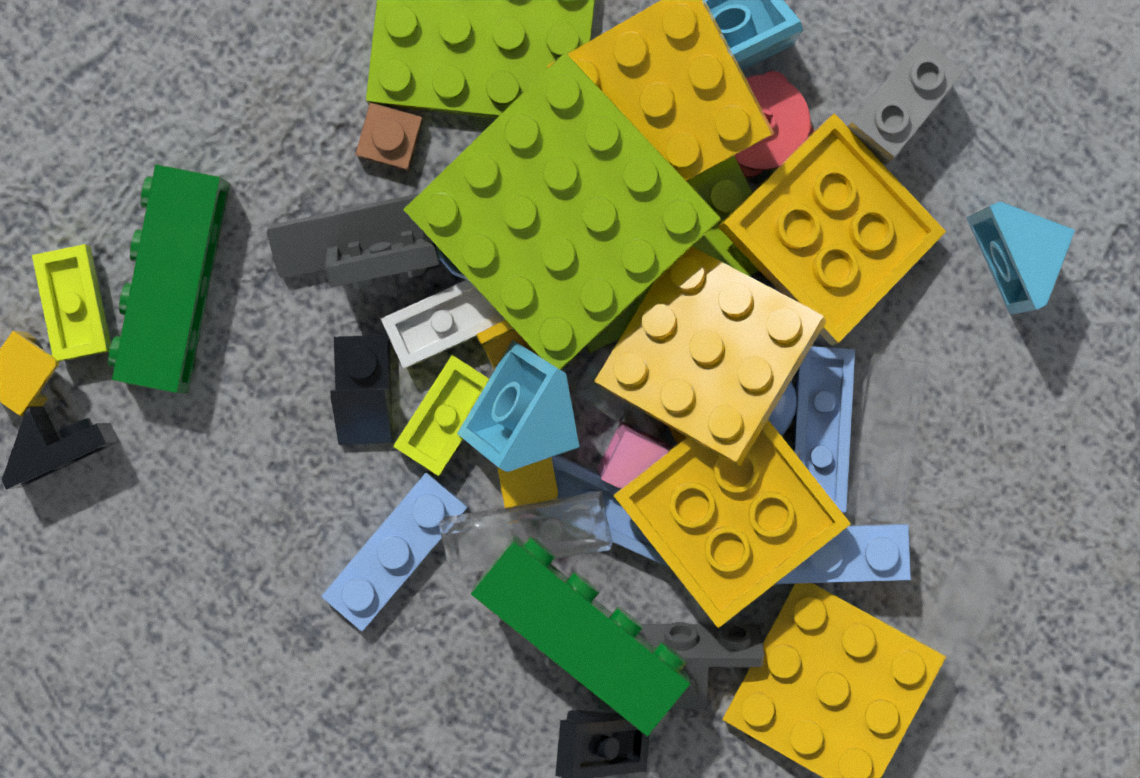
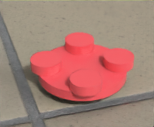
(788, 118)

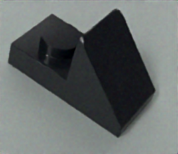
(362, 390)
(41, 453)
(599, 746)

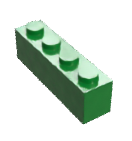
(169, 279)
(582, 634)

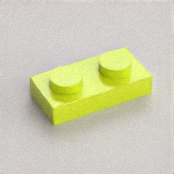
(71, 302)
(433, 429)

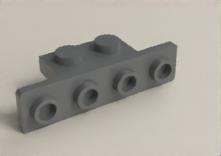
(354, 244)
(702, 648)

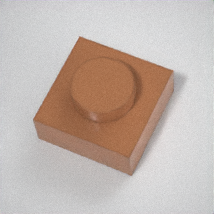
(389, 137)

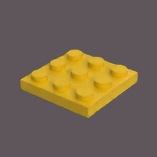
(677, 84)
(833, 228)
(710, 353)
(731, 525)
(834, 686)

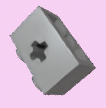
(905, 100)

